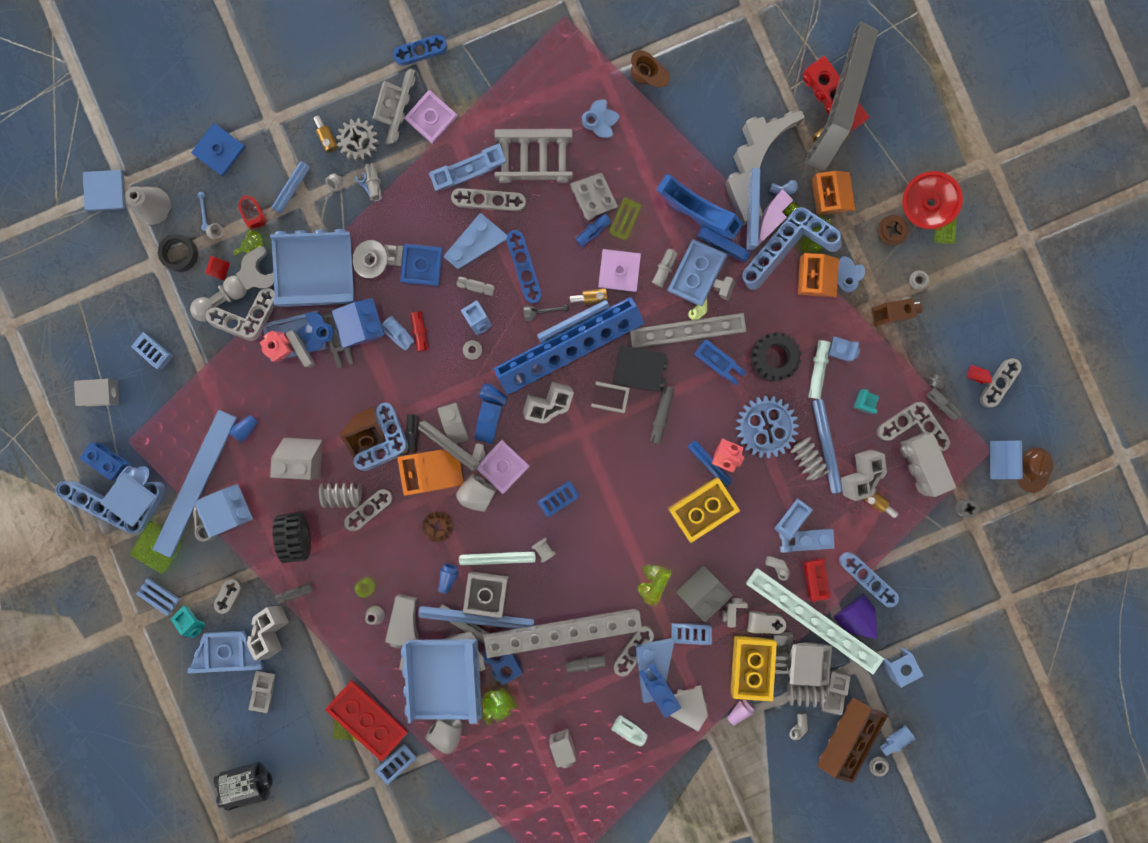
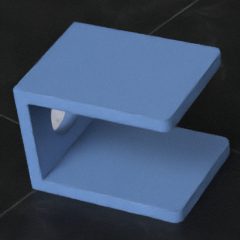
(894, 669)

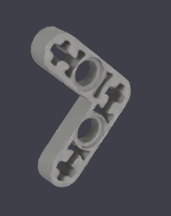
(244, 323)
(913, 419)

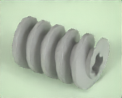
(809, 459)
(340, 496)
(807, 693)

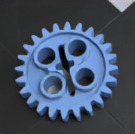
(783, 421)

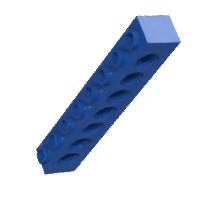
(573, 338)

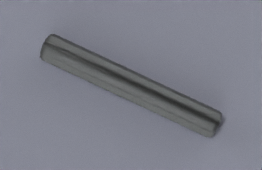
(448, 445)

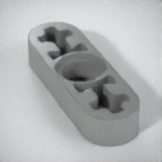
(1008, 382)
(361, 522)
(621, 659)

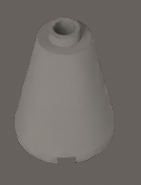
(148, 204)

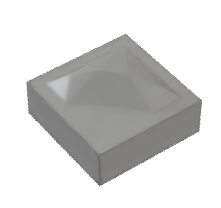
(479, 452)

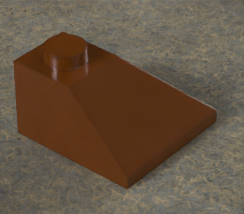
(363, 432)

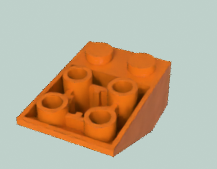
(429, 472)

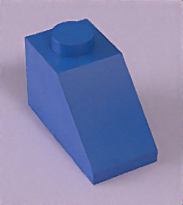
(487, 422)

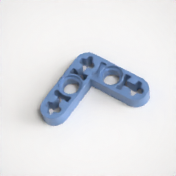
(389, 446)

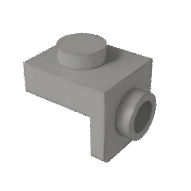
(729, 614)

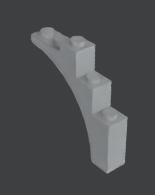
(759, 137)
(402, 623)

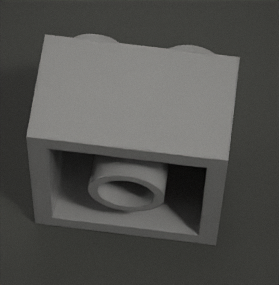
(485, 594)

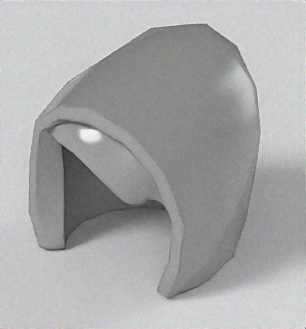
(475, 493)
(445, 734)

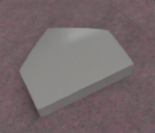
(693, 706)

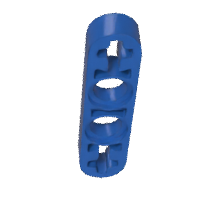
(521, 267)

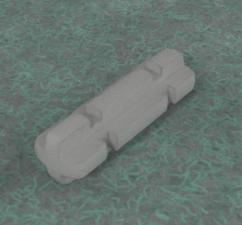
(476, 286)

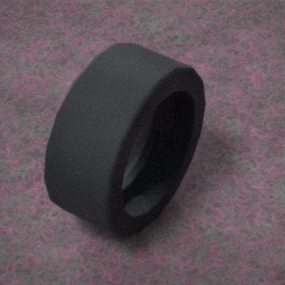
(165, 245)

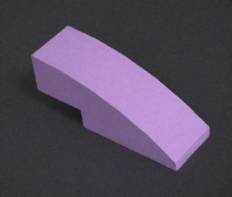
(773, 215)

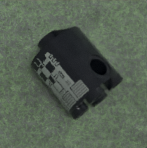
(243, 786)

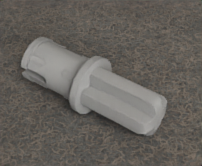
(373, 182)
(664, 268)

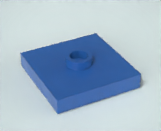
(218, 149)
(421, 265)

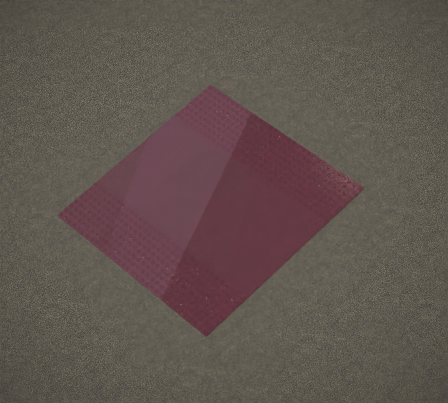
(605, 454)

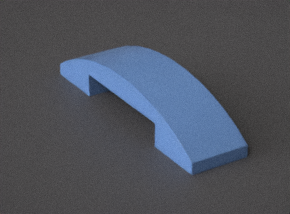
(468, 169)

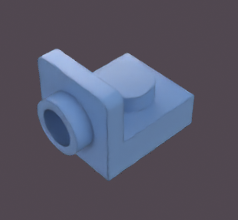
(476, 318)
(843, 349)

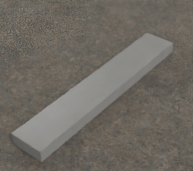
(688, 330)

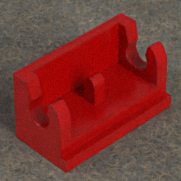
(816, 579)

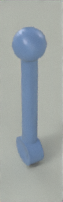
(201, 195)

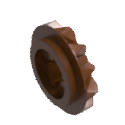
(901, 229)
(445, 522)

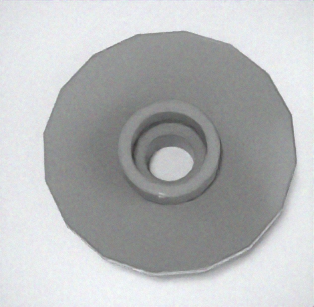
(363, 259)

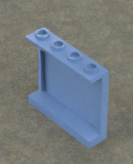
(312, 268)
(442, 679)

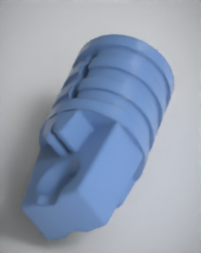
(397, 333)
(897, 741)

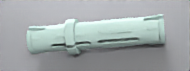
(818, 374)

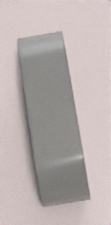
(232, 598)

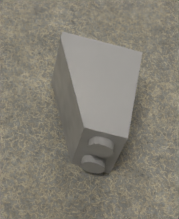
(297, 459)

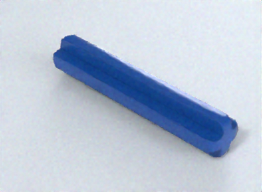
(707, 460)

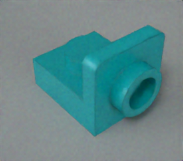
(187, 623)

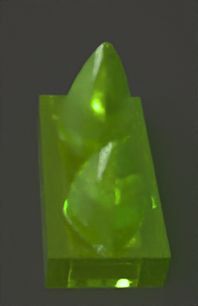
(659, 577)

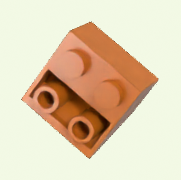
(833, 192)
(818, 275)

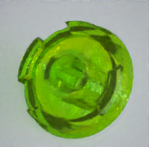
(497, 705)

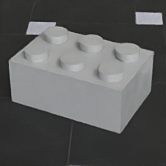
(927, 465)

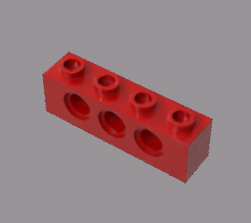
(823, 69)

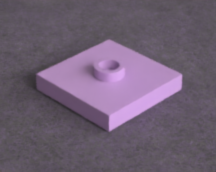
(431, 117)
(619, 270)
(502, 466)

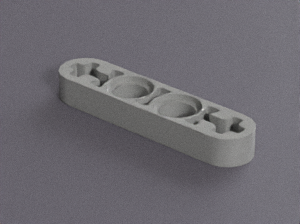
(488, 202)

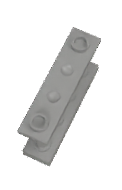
(524, 137)

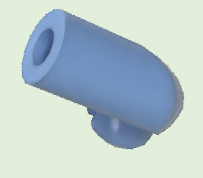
(790, 188)

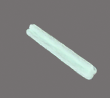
(497, 558)

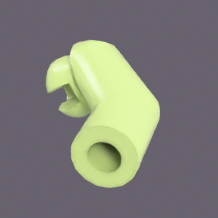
(698, 312)

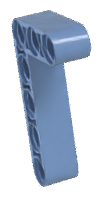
(788, 242)
(93, 503)

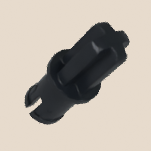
(412, 432)

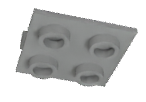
(593, 196)

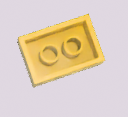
(703, 509)
(753, 668)

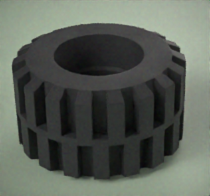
(791, 352)
(291, 537)

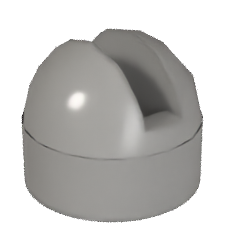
(334, 181)
(212, 228)

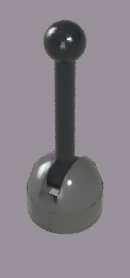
(530, 312)

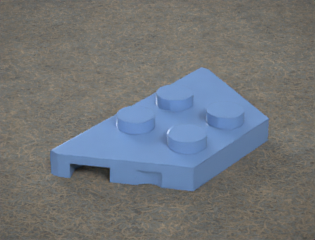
(224, 653)

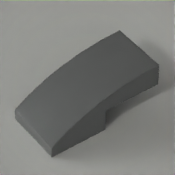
(783, 650)

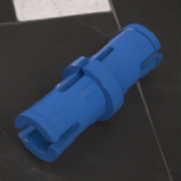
(593, 230)

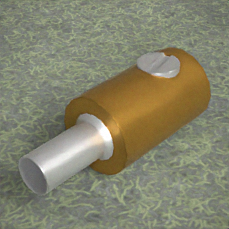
(325, 136)
(590, 296)
(881, 504)

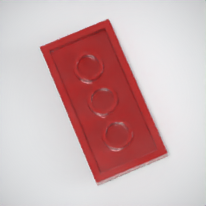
(366, 720)

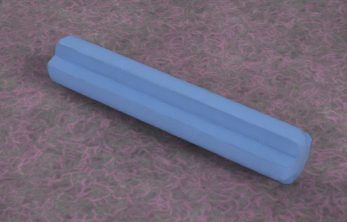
(290, 187)

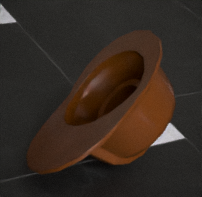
(648, 70)
(1036, 470)

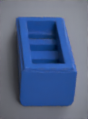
(544, 507)

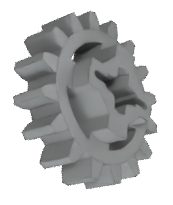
(350, 141)

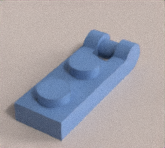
(809, 540)

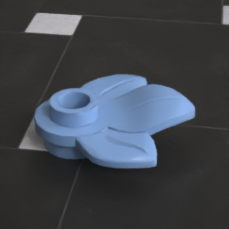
(603, 119)
(850, 272)

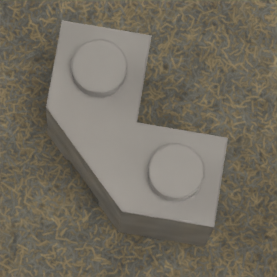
(543, 409)
(870, 469)
(263, 639)

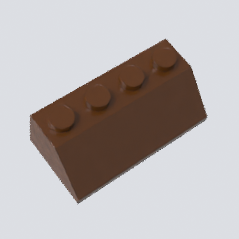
(852, 740)

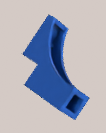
(701, 210)

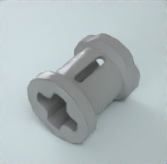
(543, 550)

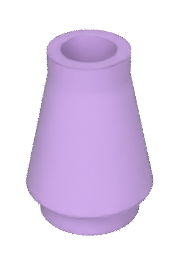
(741, 711)

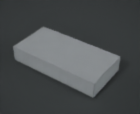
(300, 349)

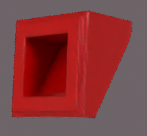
(217, 268)
(979, 375)

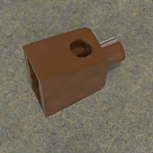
(895, 311)

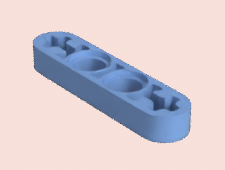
(868, 580)

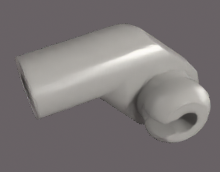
(780, 567)
(800, 728)

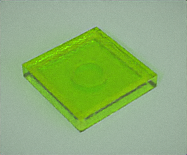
(143, 549)

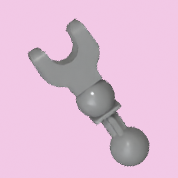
(235, 286)

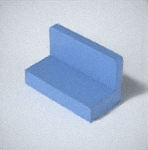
(1006, 460)

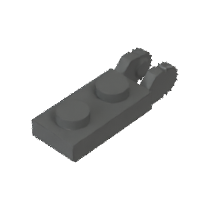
(335, 344)

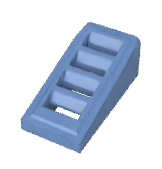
(163, 360)
(691, 626)
(387, 780)

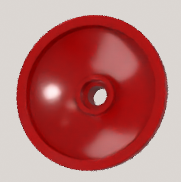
(936, 187)

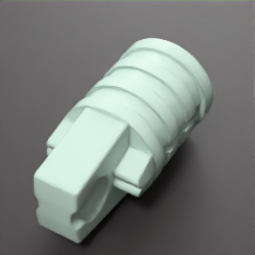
(629, 731)

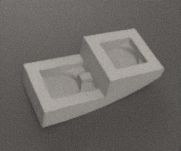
(838, 690)
(262, 692)

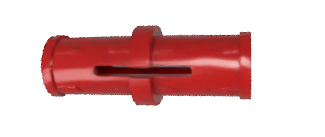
(419, 331)

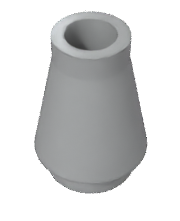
(377, 612)

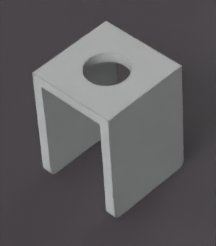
(626, 390)
(96, 392)

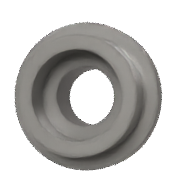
(924, 279)
(472, 356)
(882, 770)

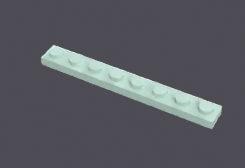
(814, 621)

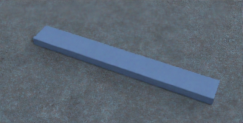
(195, 483)

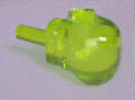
(252, 241)

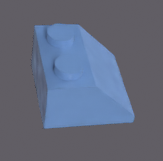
(223, 510)

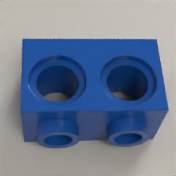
(104, 460)
(505, 660)

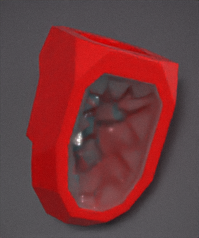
(251, 212)

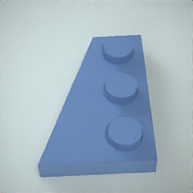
(475, 241)
(654, 653)

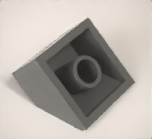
(704, 593)

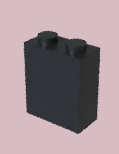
(640, 369)

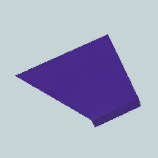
(858, 618)

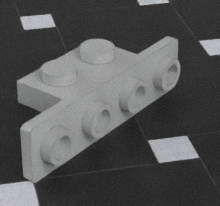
(391, 105)

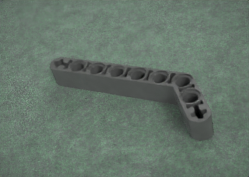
(846, 97)

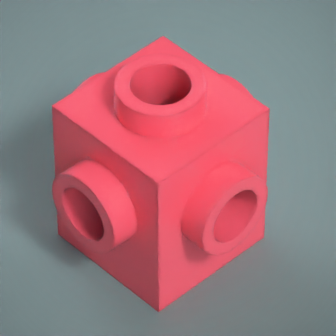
(276, 346)
(728, 455)

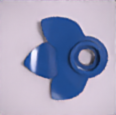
(313, 331)

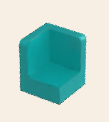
(866, 402)

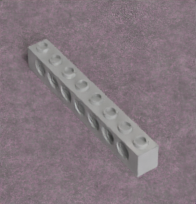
(562, 633)

